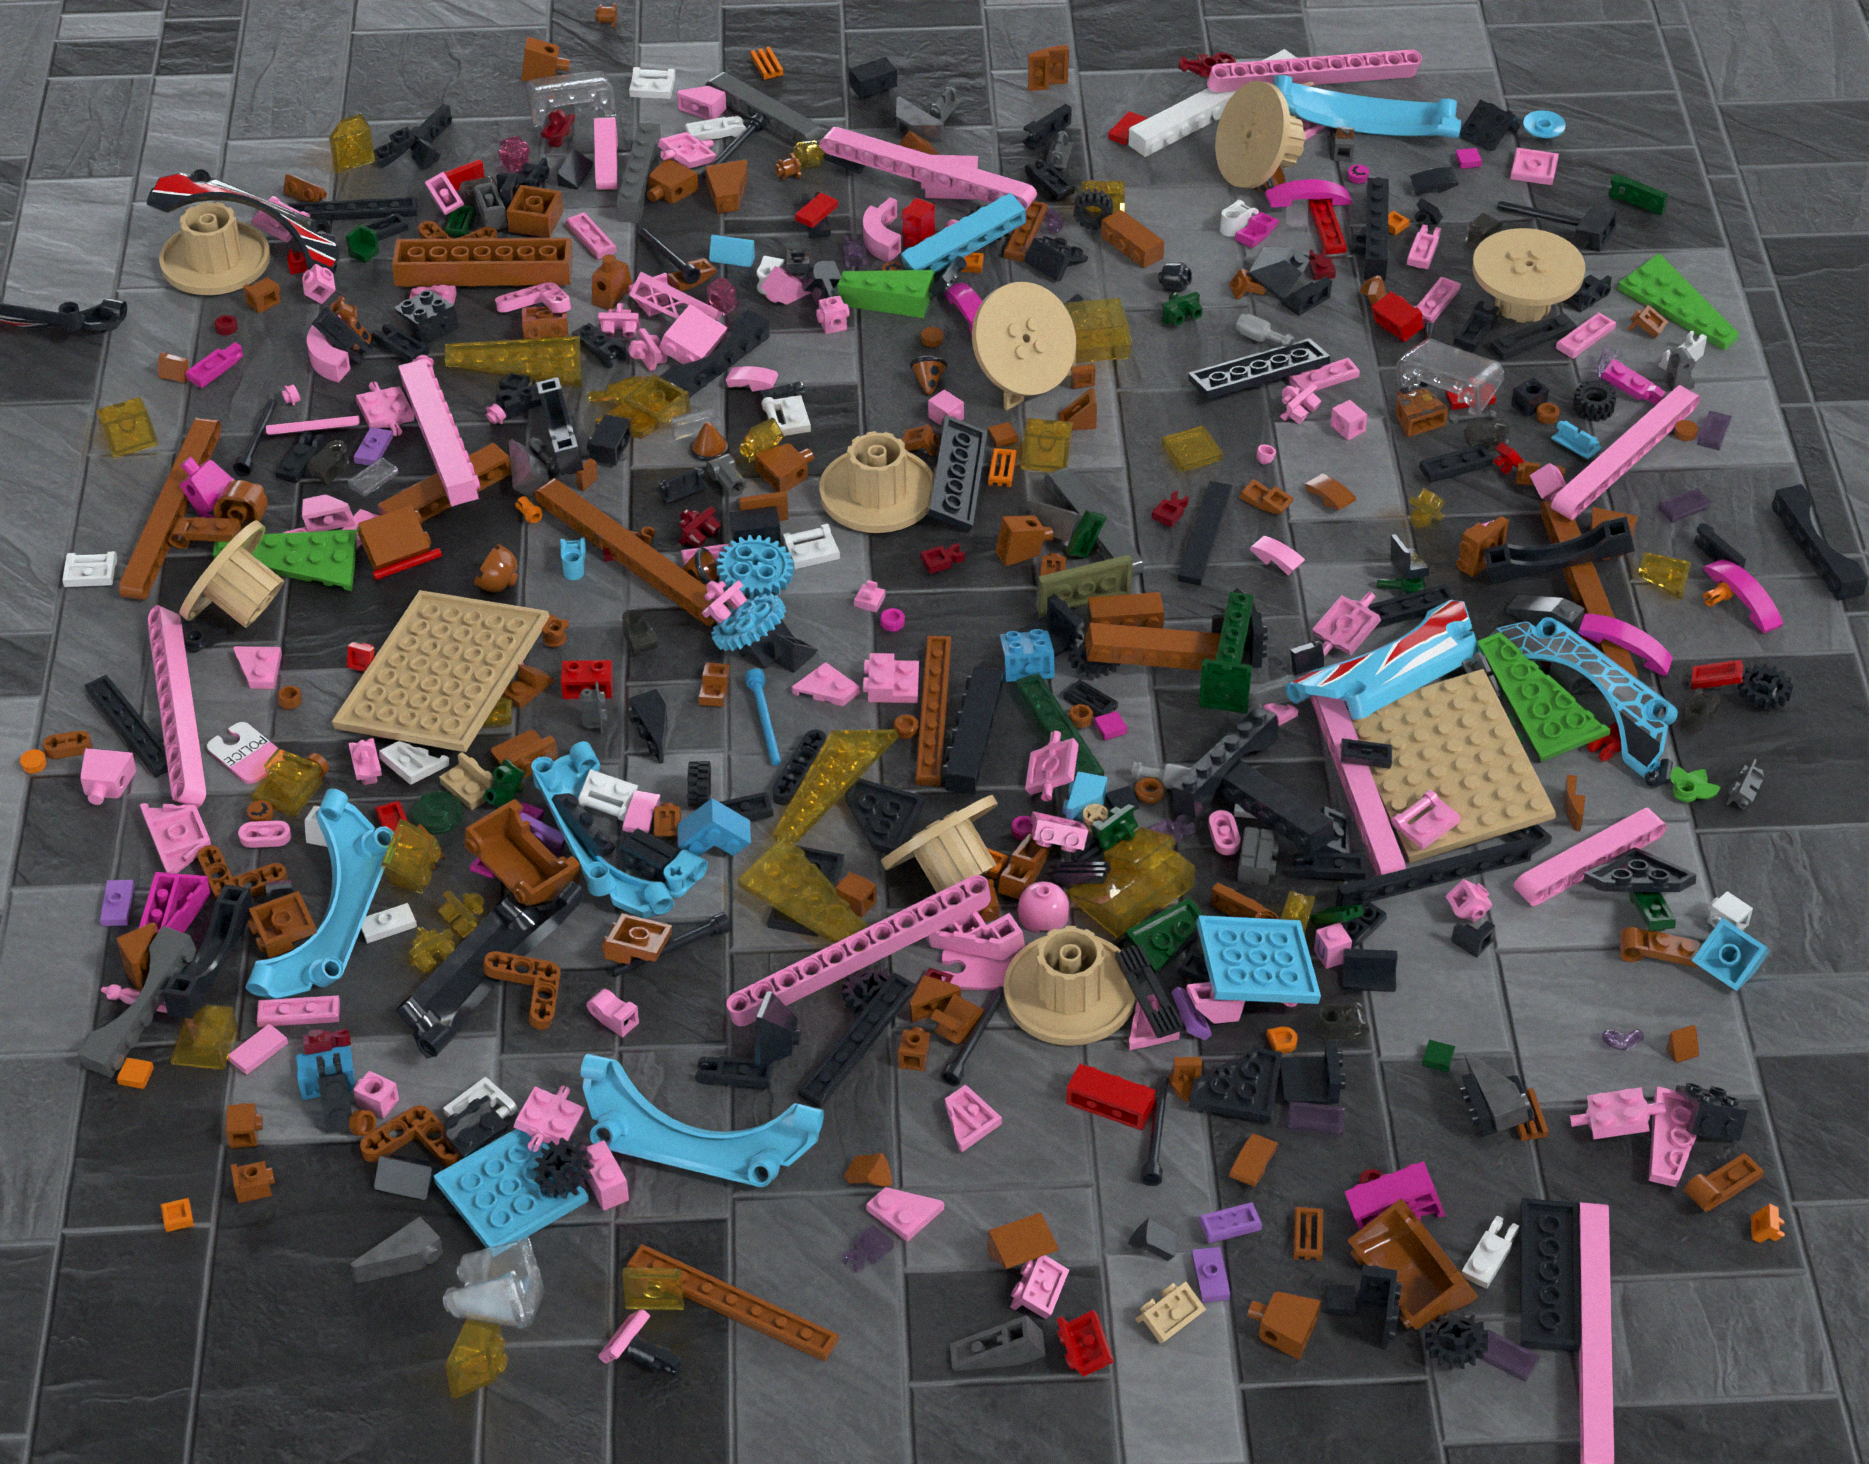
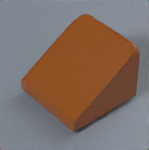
(1683, 1044)

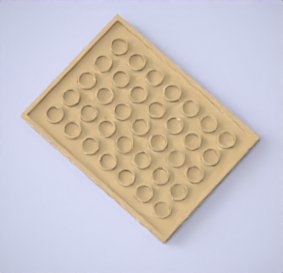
(441, 670)
(1464, 750)

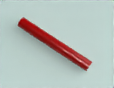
(406, 564)

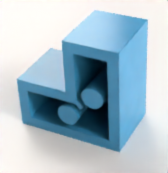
(712, 826)

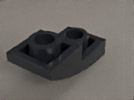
(400, 142)
(1441, 178)
(1364, 925)

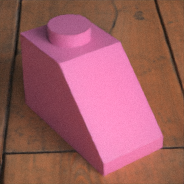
(702, 102)
(444, 193)
(783, 286)
(326, 513)
(1215, 1010)

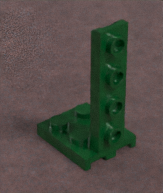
(1226, 681)

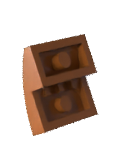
(1048, 67)

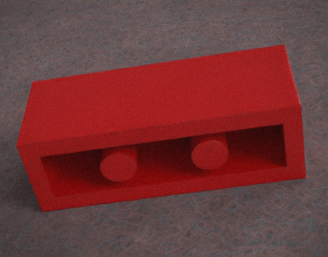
(1110, 1096)

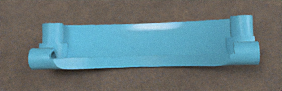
(1369, 113)

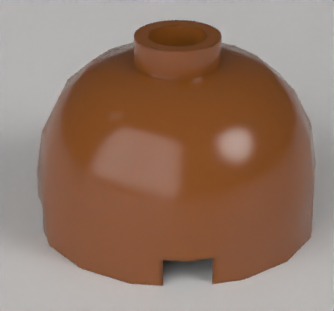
(498, 570)

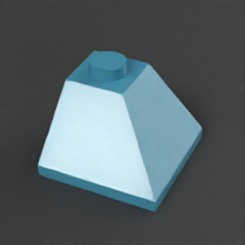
(1731, 955)

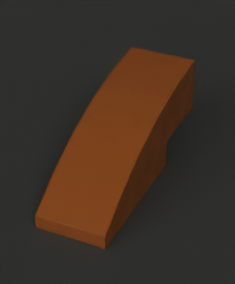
(1023, 868)

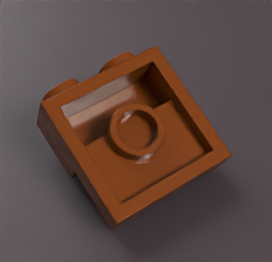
(542, 322)
(1475, 540)
(280, 924)
(635, 938)

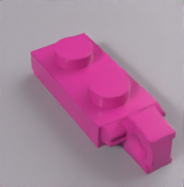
(214, 365)
(1632, 383)

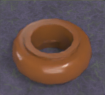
(1149, 783)

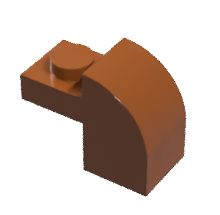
(957, 1019)

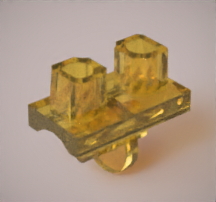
(1427, 505)
(453, 907)
(1298, 908)
(427, 945)

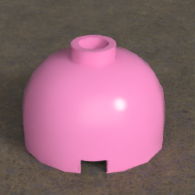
(1043, 907)

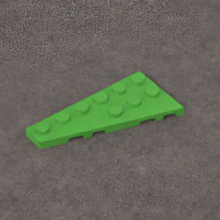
(1672, 296)
(308, 555)
(1542, 706)

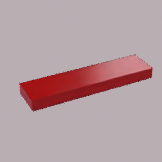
(1327, 226)

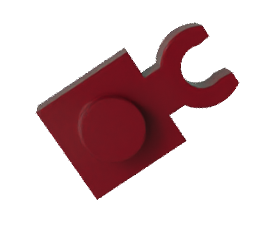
(1321, 266)
(1170, 511)
(941, 559)
(322, 1041)

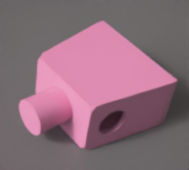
(106, 774)

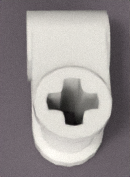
(1236, 218)
(766, 267)

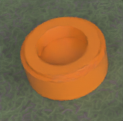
(33, 761)

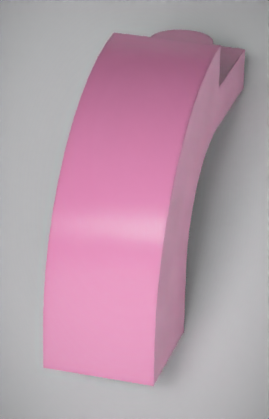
(877, 238)
(326, 359)

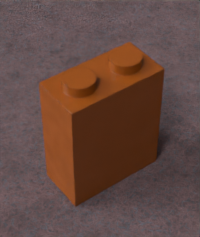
(393, 537)

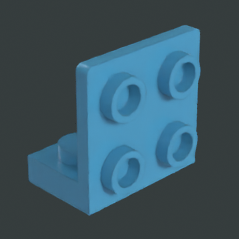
(1027, 654)
(309, 1075)

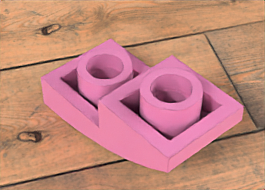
(756, 377)
(1272, 550)
(641, 812)

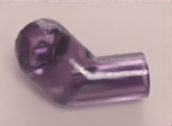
(1622, 1040)

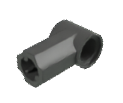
(725, 472)

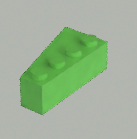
(888, 291)

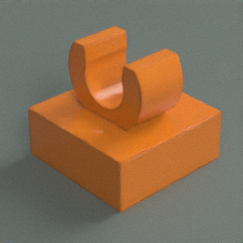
(1766, 1224)

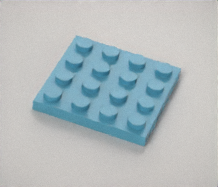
(1258, 959)
(499, 1194)

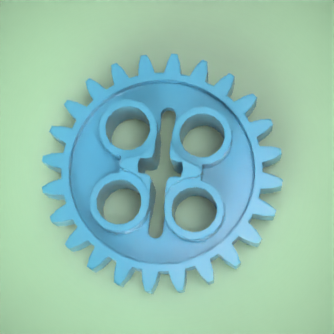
(756, 565)
(749, 622)

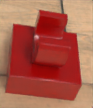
(296, 262)
(1508, 456)
(360, 656)

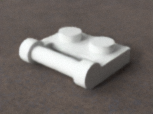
(652, 88)
(793, 413)
(814, 551)
(89, 569)
(607, 794)
(479, 1090)

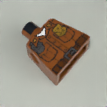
(1419, 411)

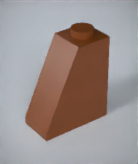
(727, 184)

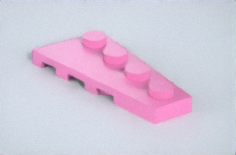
(1669, 1138)

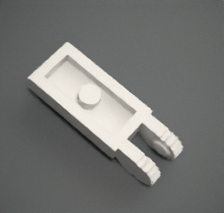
(716, 128)
(1489, 1254)

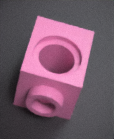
(1348, 420)
(1548, 481)
(376, 1094)

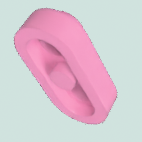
(264, 834)
(1225, 838)

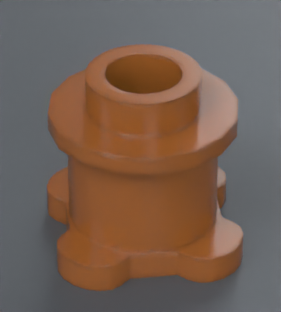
(606, 14)
(788, 167)
(343, 309)
(554, 632)

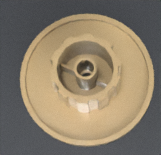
(1257, 135)
(213, 252)
(1528, 271)
(1024, 339)
(876, 485)
(235, 581)
(949, 847)
(1068, 988)

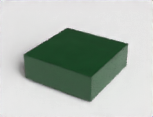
(1438, 1055)

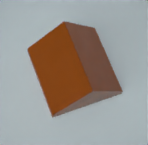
(776, 499)
(136, 953)
(1021, 1241)

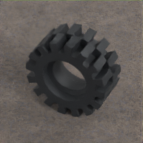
(1092, 199)
(1587, 408)
(698, 783)

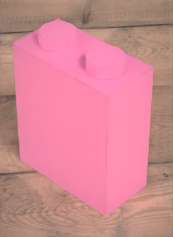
(936, 192)
(692, 336)

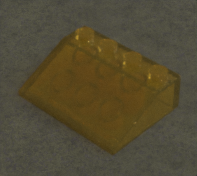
(1100, 330)
(1132, 893)

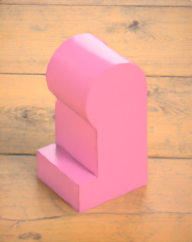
(613, 1012)

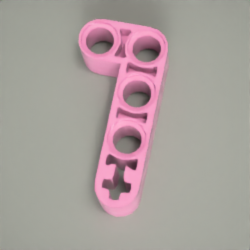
(606, 153)

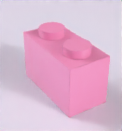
(607, 1178)

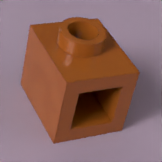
(858, 892)
(243, 1125)

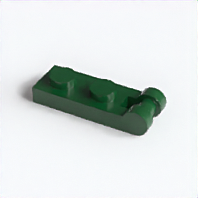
(1638, 194)
(1653, 910)

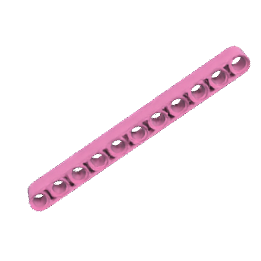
(1317, 69)
(924, 167)
(1624, 452)
(176, 707)
(1359, 788)
(866, 939)
(1595, 1336)

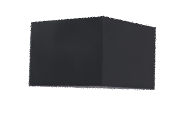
(792, 652)

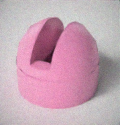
(1265, 454)

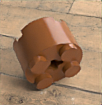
(241, 501)

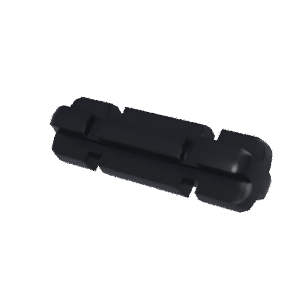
(784, 391)

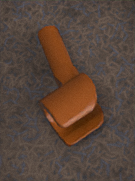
(645, 535)

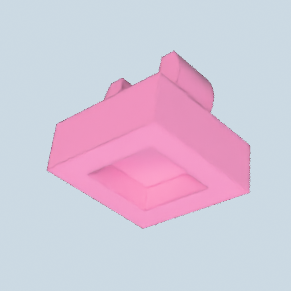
(869, 597)

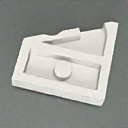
(411, 762)

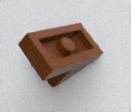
(527, 686)

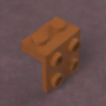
(525, 749)

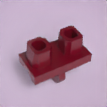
(557, 127)
(694, 523)

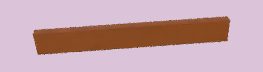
(933, 711)
(743, 1306)

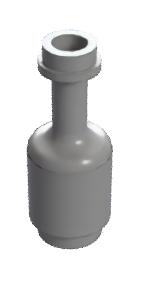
(1260, 330)
(1168, 775)

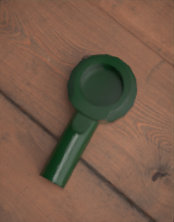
(1407, 586)

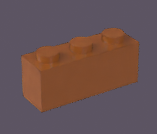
(1132, 239)
(1127, 610)

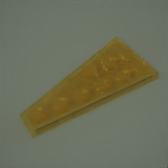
(536, 358)
(836, 768)
(800, 891)

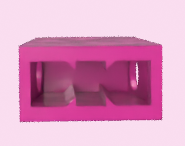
(203, 484)

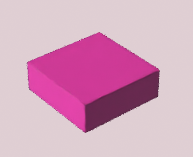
(1468, 158)
(1110, 725)

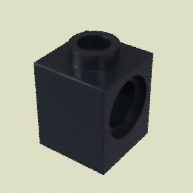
(1529, 396)

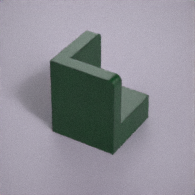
(362, 243)

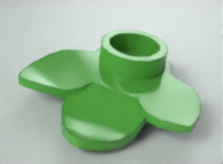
(1692, 785)

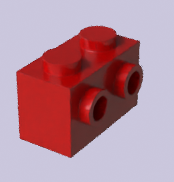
(918, 222)
(1397, 316)
(583, 675)

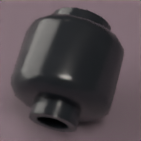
(1175, 276)

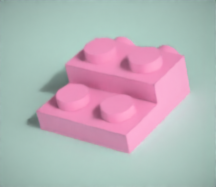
(891, 679)
(1059, 831)

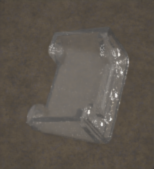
(569, 89)
(1451, 369)
(500, 1286)

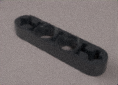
(797, 766)

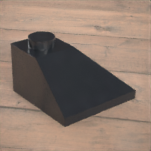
(1278, 269)
(775, 1031)

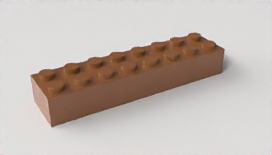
(482, 262)

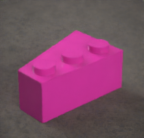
(175, 900)
(1410, 1184)

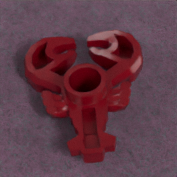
(1204, 63)

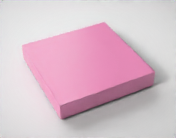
(1534, 166)

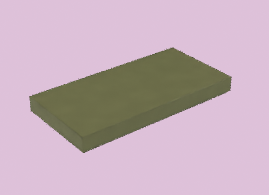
(1091, 580)

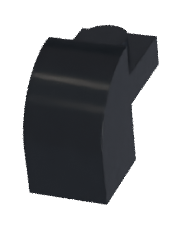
(822, 280)

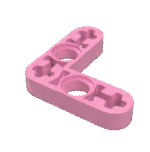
(548, 293)

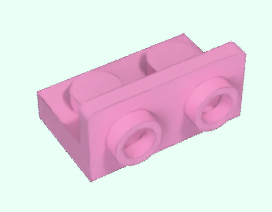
(1039, 1286)

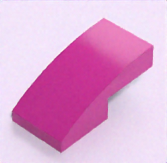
(1257, 230)

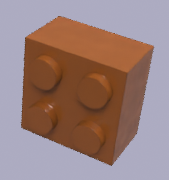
(535, 211)

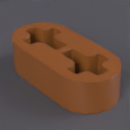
(67, 744)

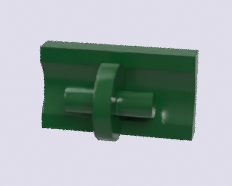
(1180, 307)
(505, 785)
(1117, 827)

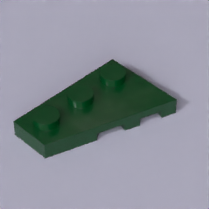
(1165, 932)

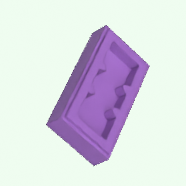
(373, 446)
(548, 836)
(117, 902)
(1189, 1015)
(1230, 1222)
(1210, 1274)

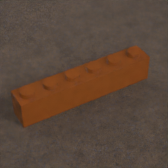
(429, 494)
(1150, 646)

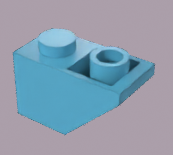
(1084, 791)

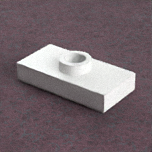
(388, 923)

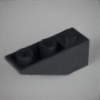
(650, 716)

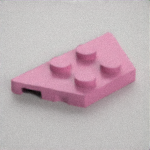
(176, 834)

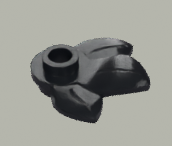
(202, 634)

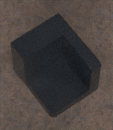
(1473, 939)

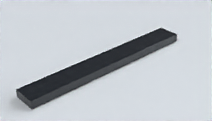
(1435, 873)

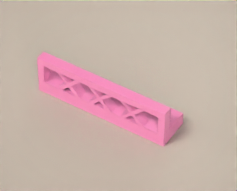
(673, 294)

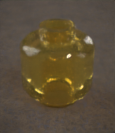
(809, 154)

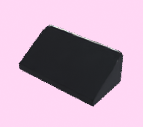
(574, 170)

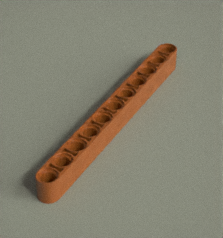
(170, 506)
(627, 547)
(1585, 583)

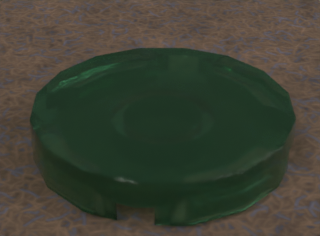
(437, 812)

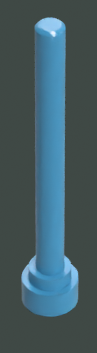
(755, 681)

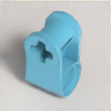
(573, 558)
(684, 873)

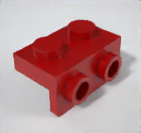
(1085, 1343)

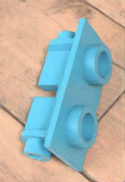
(1581, 443)

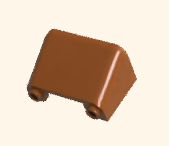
(518, 856)
(1427, 1274)

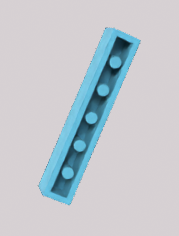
(966, 235)

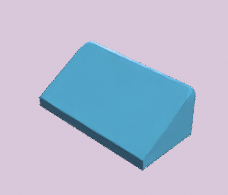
(732, 251)

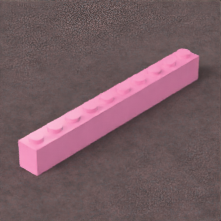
(440, 432)

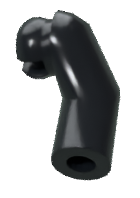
(1662, 776)

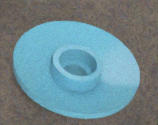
(1544, 124)

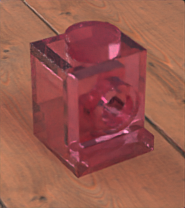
(722, 292)

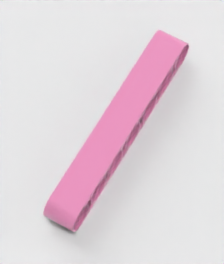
(1569, 866)

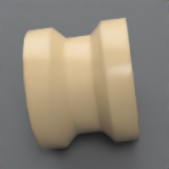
(1093, 813)

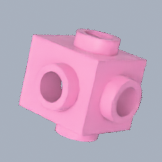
(318, 283)
(831, 310)
(1469, 900)

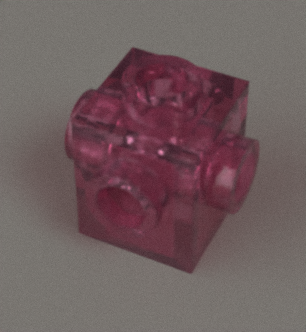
(514, 153)

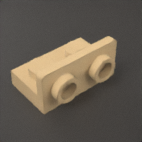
(467, 781)
(1171, 1312)

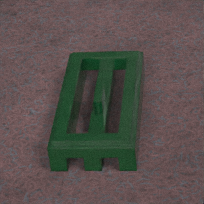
(467, 224)
(1086, 534)
(1336, 914)

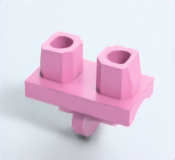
(619, 320)
(647, 349)
(1296, 401)
(717, 608)
(365, 761)

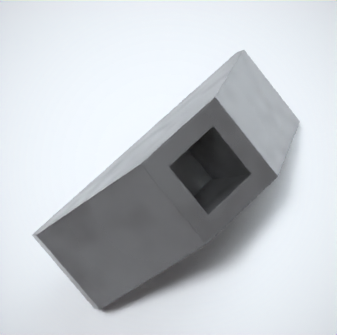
(917, 121)

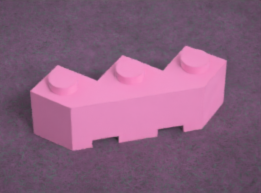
(973, 937)

